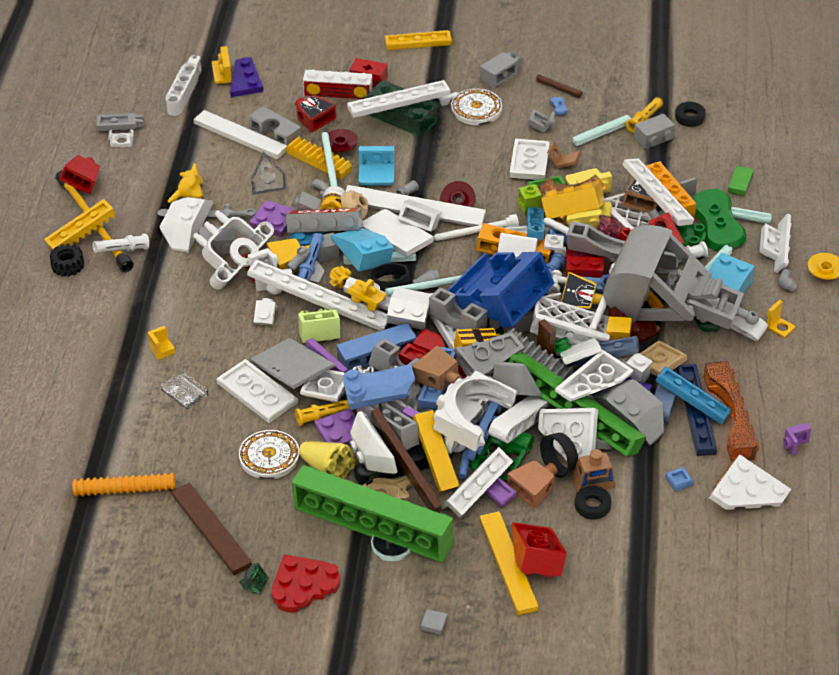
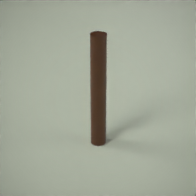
(558, 85)

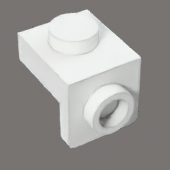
(555, 242)
(265, 256)
(265, 312)

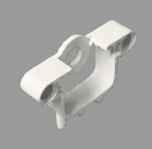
(221, 266)

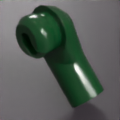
(707, 326)

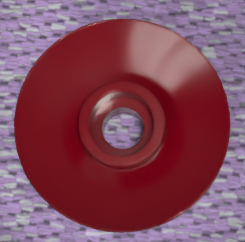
(342, 140)
(456, 190)

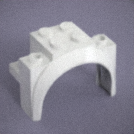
(459, 415)

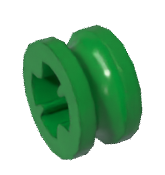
(562, 345)

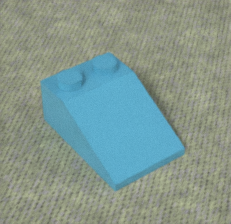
(364, 248)
(732, 272)

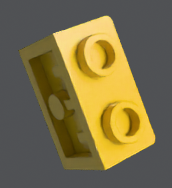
(222, 67)

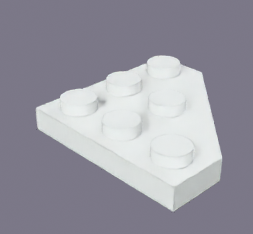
(576, 423)
(748, 487)

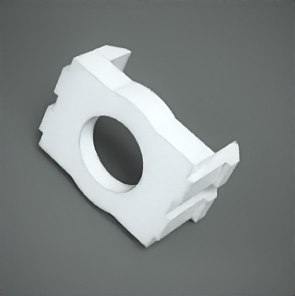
(114, 137)

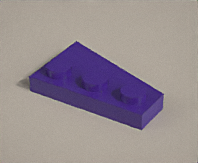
(245, 78)

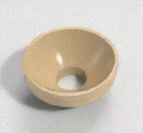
(354, 200)

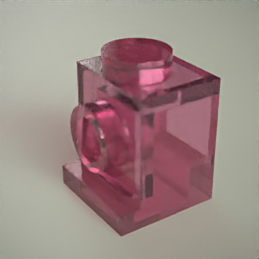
(610, 226)

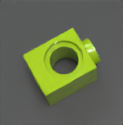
(529, 197)

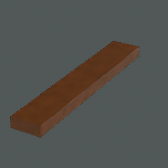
(405, 461)
(211, 529)

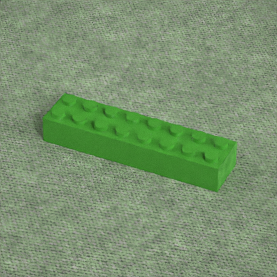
(373, 513)

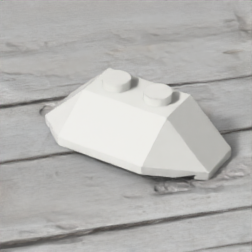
(183, 222)
(370, 446)

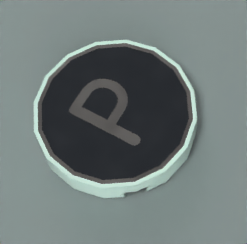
(387, 550)

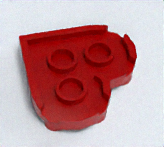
(302, 581)

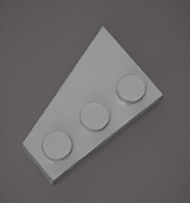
(483, 355)

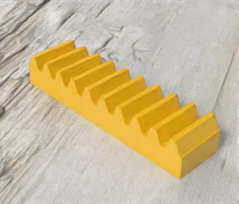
(316, 157)
(81, 225)

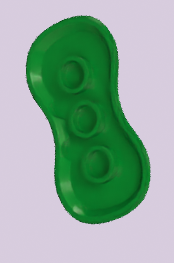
(715, 213)

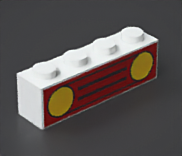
(337, 84)

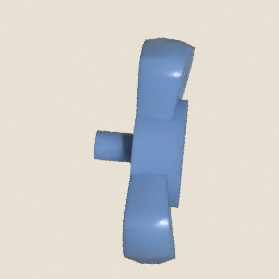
(559, 106)

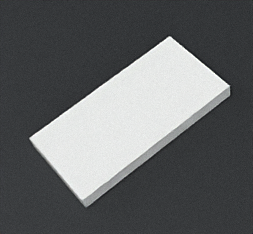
(402, 235)
(257, 391)

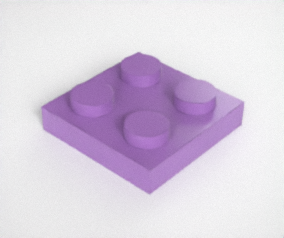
(273, 214)
(336, 427)

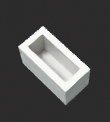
(419, 215)

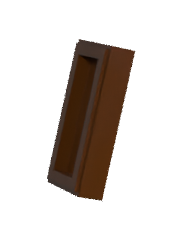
(546, 336)

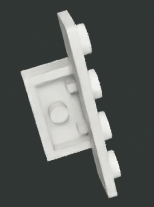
(775, 243)

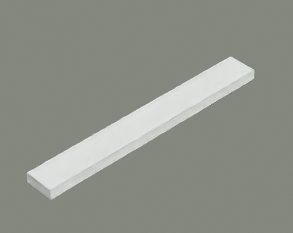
(393, 202)
(317, 295)

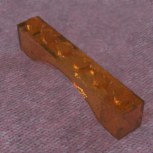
(721, 382)

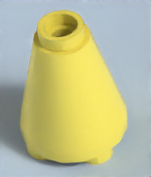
(328, 457)

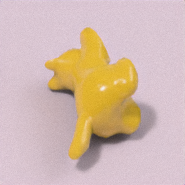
(189, 185)

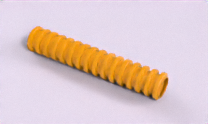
(125, 484)

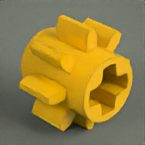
(339, 276)

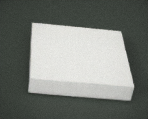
(580, 351)

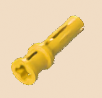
(654, 106)
(317, 412)

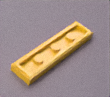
(418, 40)
(436, 452)

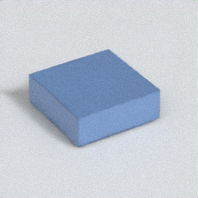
(679, 479)

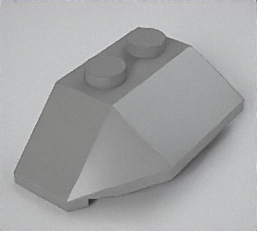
(634, 406)

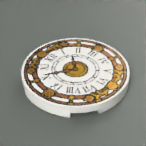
(476, 106)
(269, 454)

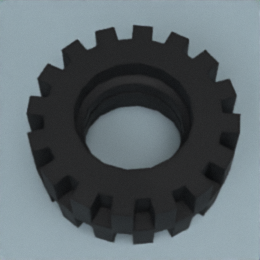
(69, 267)

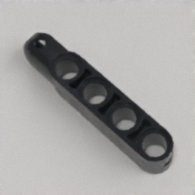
(416, 453)

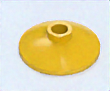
(824, 266)

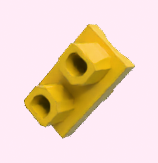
(366, 292)

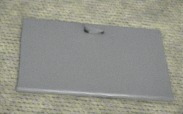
(292, 363)

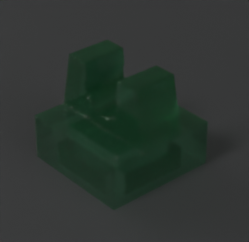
(254, 578)

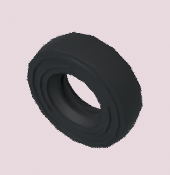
(690, 121)
(593, 492)

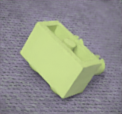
(319, 325)

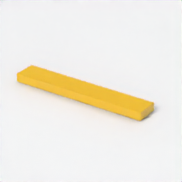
(503, 552)

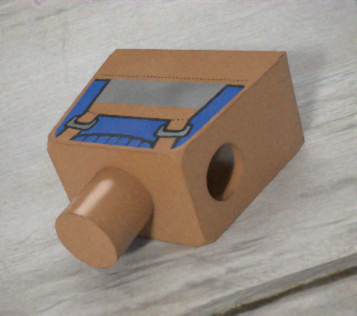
(594, 470)

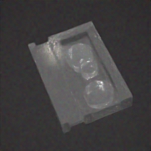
(184, 390)

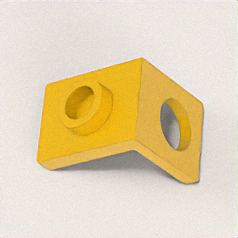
(774, 320)

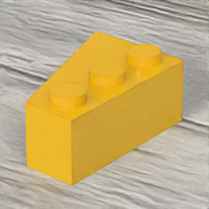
(573, 200)

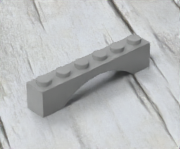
(589, 240)

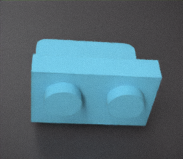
(376, 165)

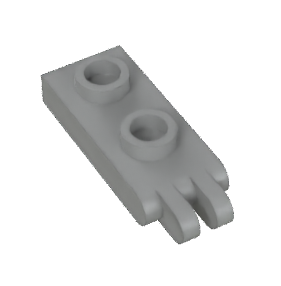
(119, 121)

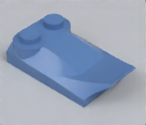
(377, 386)

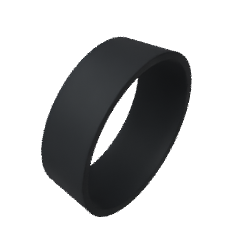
(388, 269)
(549, 456)

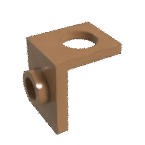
(562, 160)

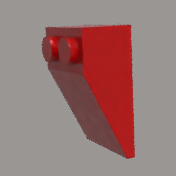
(584, 264)
(537, 550)

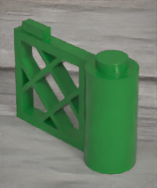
(520, 445)

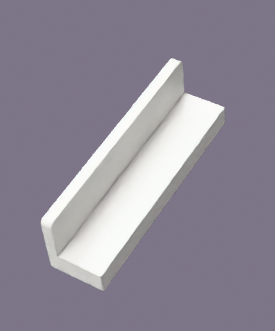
(478, 482)

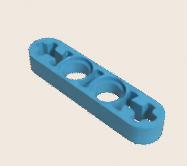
(535, 223)

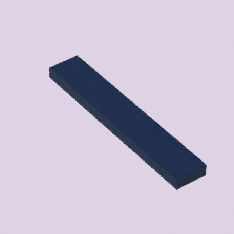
(698, 421)

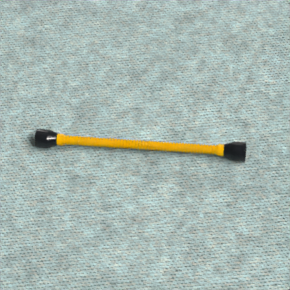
(123, 261)

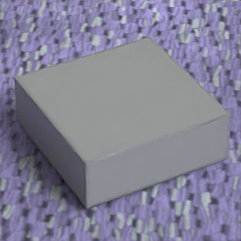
(434, 622)

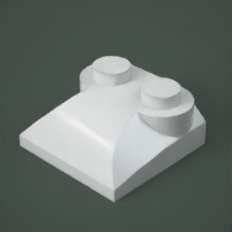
(325, 386)

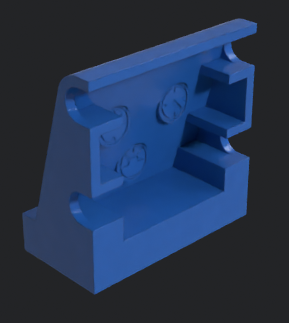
(504, 285)

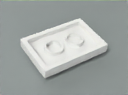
(529, 159)

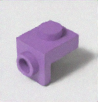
(795, 436)

